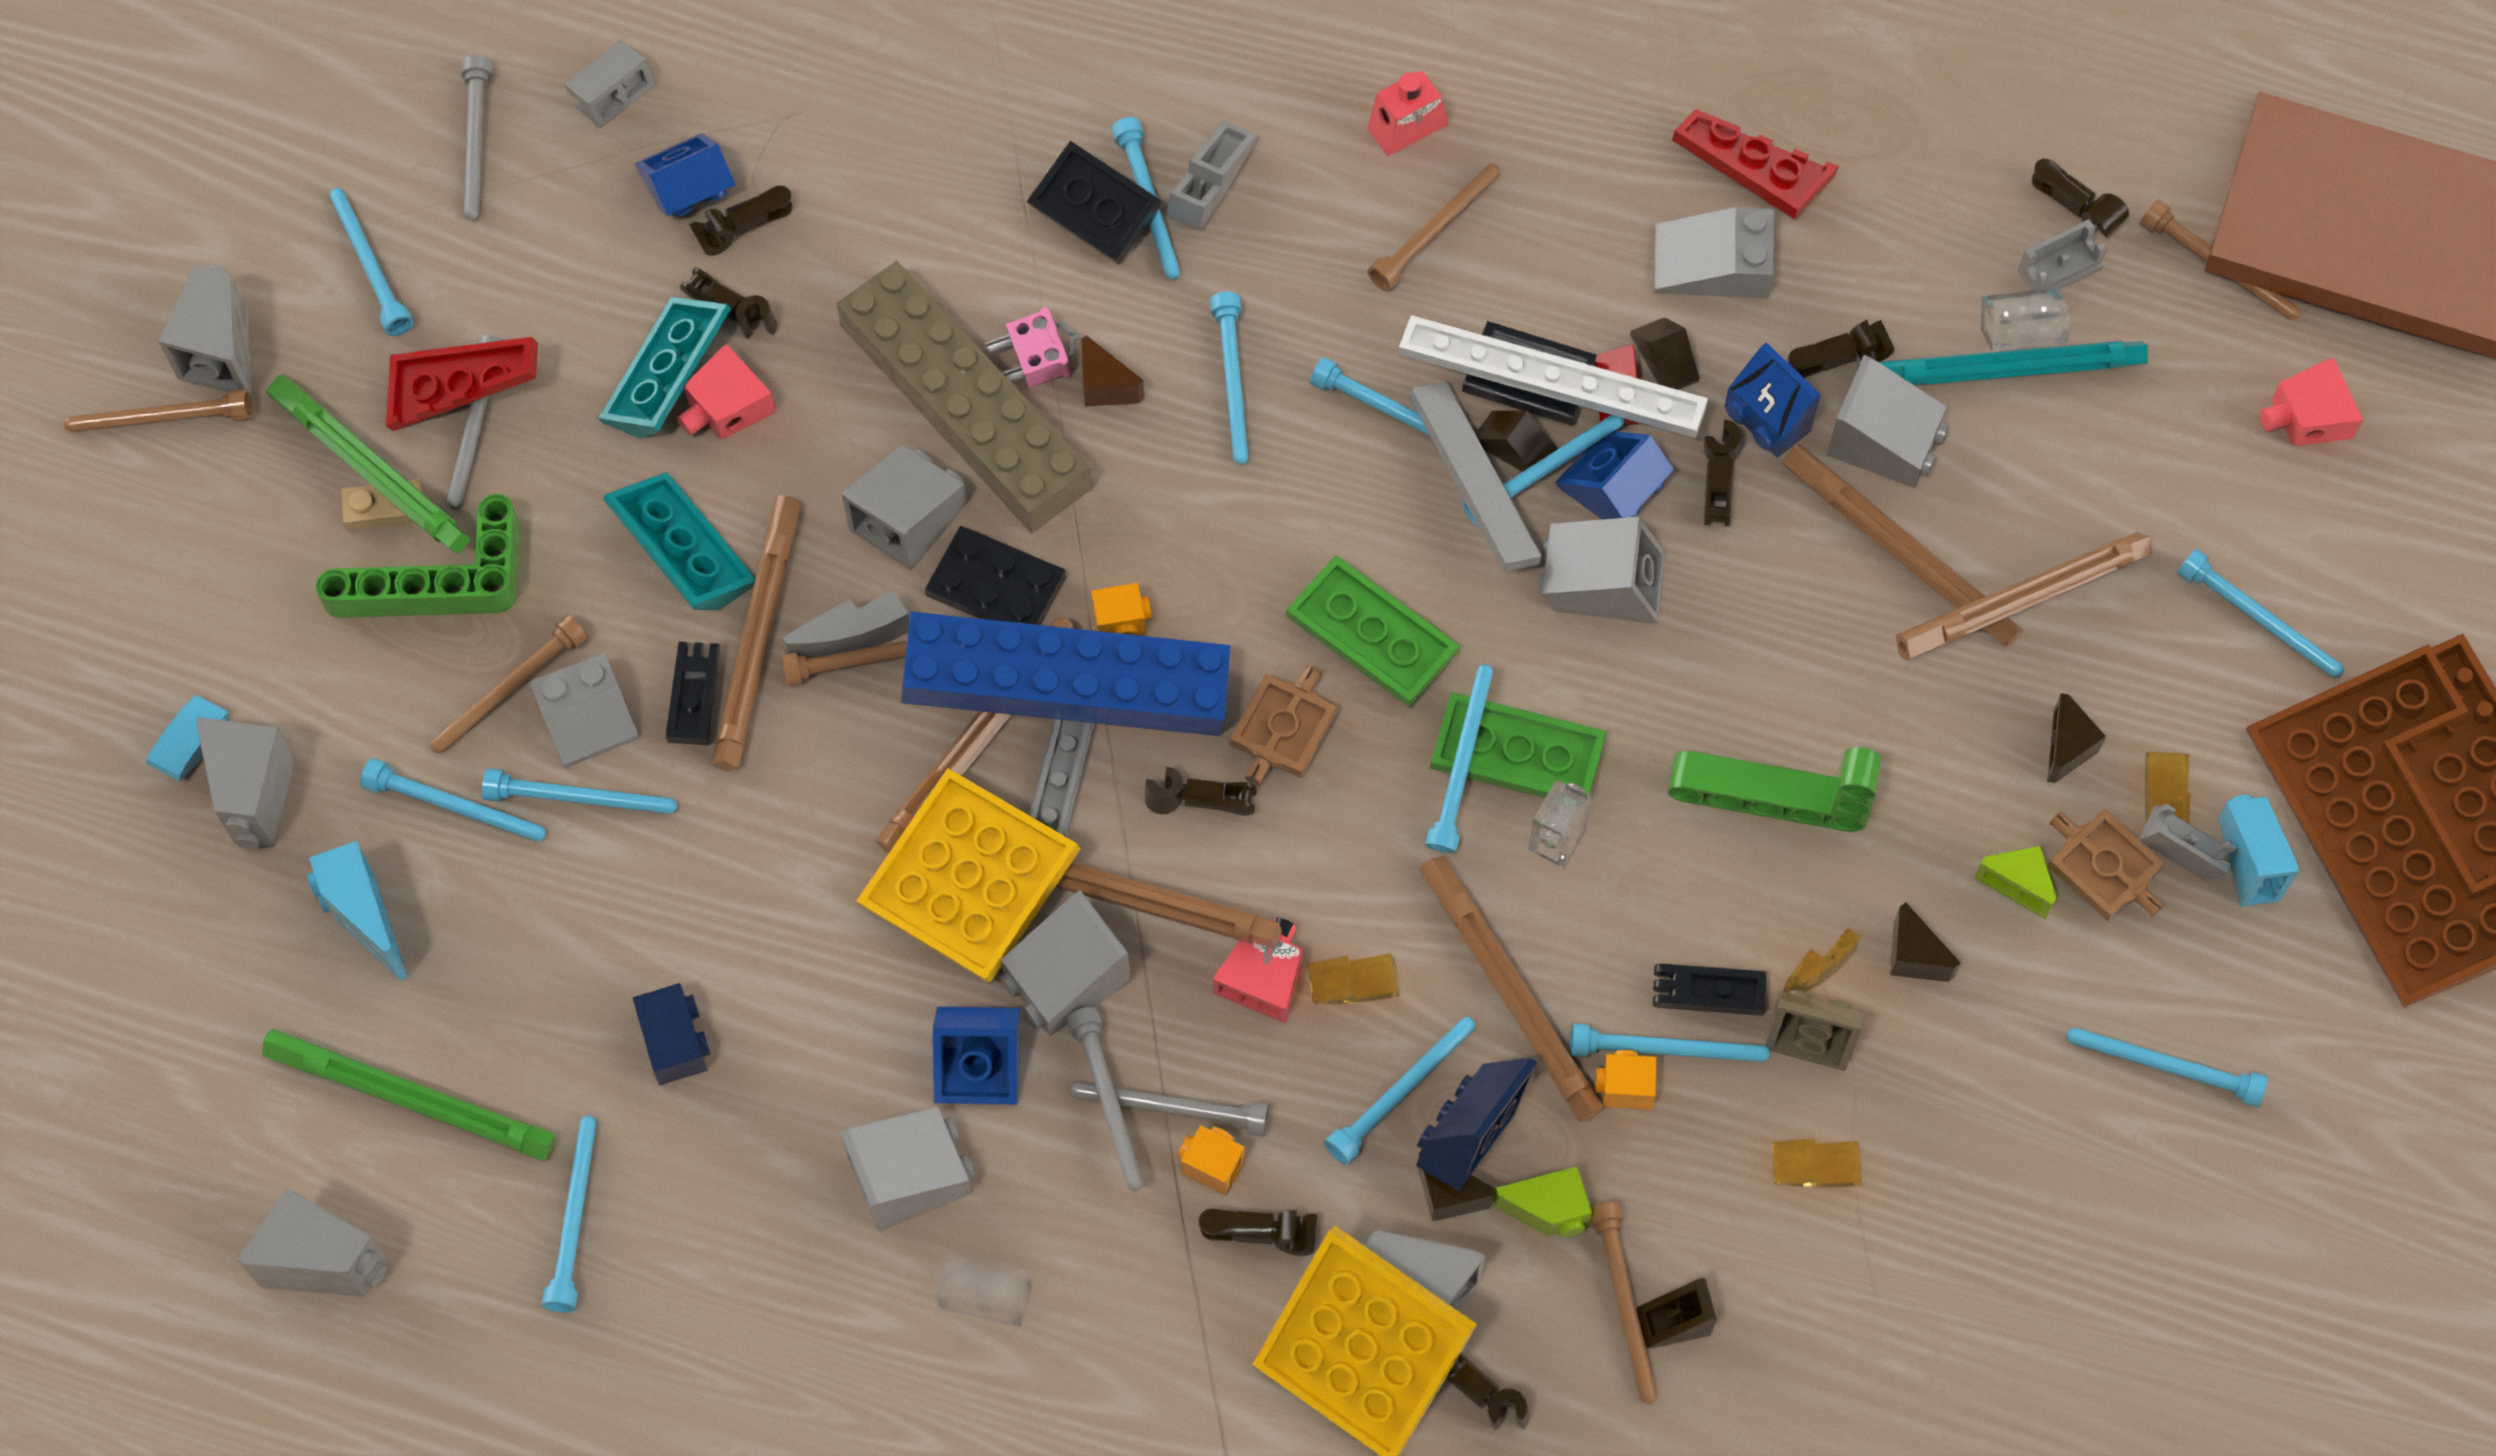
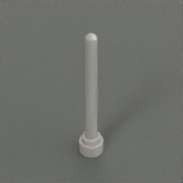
(477, 73)
(468, 444)
(1086, 1027)
(1249, 1117)

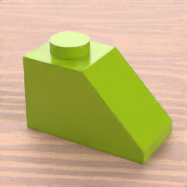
(1548, 1202)

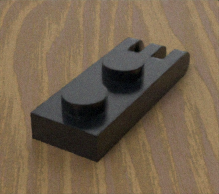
(692, 694)
(1710, 989)

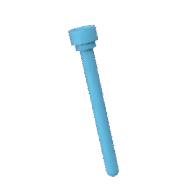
(1129, 135)
(1226, 309)
(394, 316)
(1330, 376)
(1558, 457)
(2199, 570)
(379, 777)
(501, 785)
(1444, 835)
(1587, 1040)
(2247, 1087)
(1345, 1143)
(560, 1293)

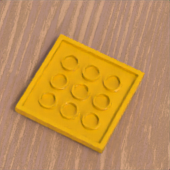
(968, 875)
(1364, 1344)

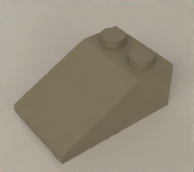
(1814, 1029)

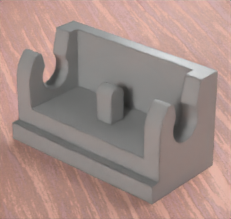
(610, 83)
(2062, 258)
(2185, 844)

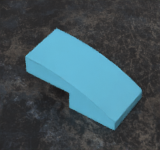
(179, 745)

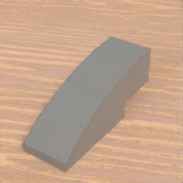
(1210, 175)
(850, 628)

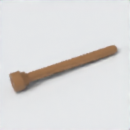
(2161, 220)
(1387, 271)
(235, 405)
(567, 634)
(800, 667)
(1606, 1221)

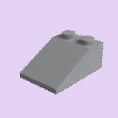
(1716, 254)

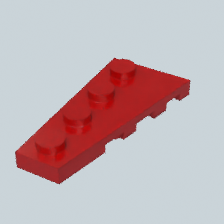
(1768, 171)
(450, 377)

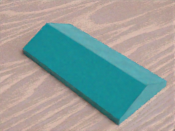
(663, 366)
(681, 542)

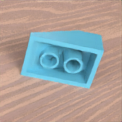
(350, 891)

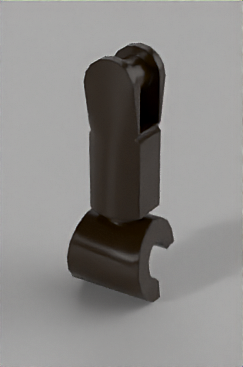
(2105, 212)
(718, 233)
(742, 309)
(1841, 349)
(1721, 472)
(1199, 794)
(1292, 1232)
(1484, 1392)

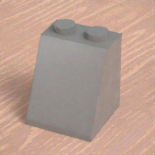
(209, 332)
(1887, 425)
(904, 504)
(1603, 569)
(247, 777)
(1065, 965)
(907, 1165)
(312, 1251)
(1438, 1267)

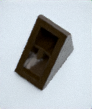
(1667, 353)
(1515, 438)
(2072, 738)
(1918, 950)
(1448, 1202)
(1678, 1315)

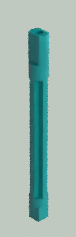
(2019, 362)

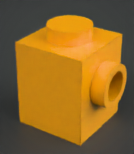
(1121, 609)
(1627, 1080)
(1211, 1158)

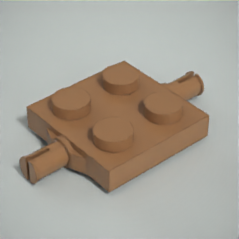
(1283, 725)
(2106, 864)

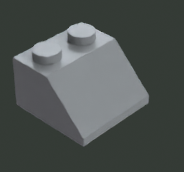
(584, 710)

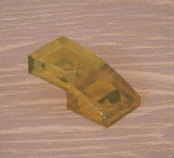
(2167, 783)
(1816, 969)
(1353, 981)
(1817, 1165)

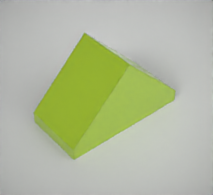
(2020, 877)

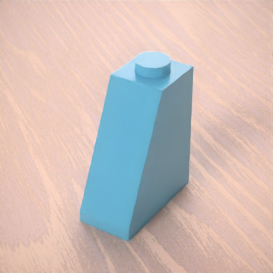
(2263, 859)

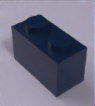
(670, 1033)

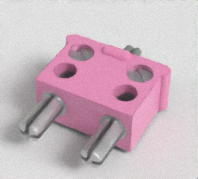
(1037, 348)

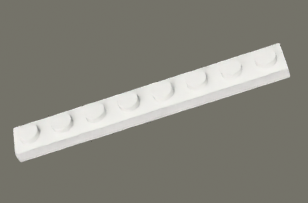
(1553, 376)

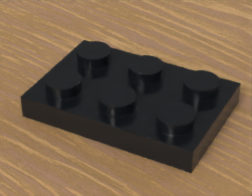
(1094, 202)
(1522, 399)
(994, 580)

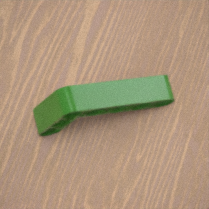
(437, 579)
(1780, 792)

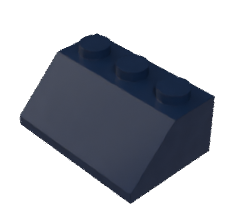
(1474, 1120)

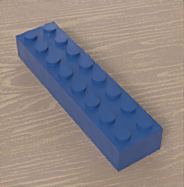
(1065, 674)

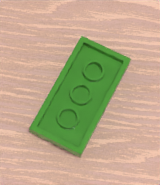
(1372, 631)
(1520, 748)

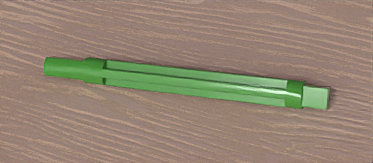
(367, 463)
(407, 1094)

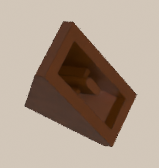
(1107, 379)

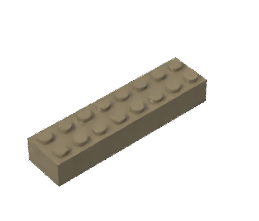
(964, 396)

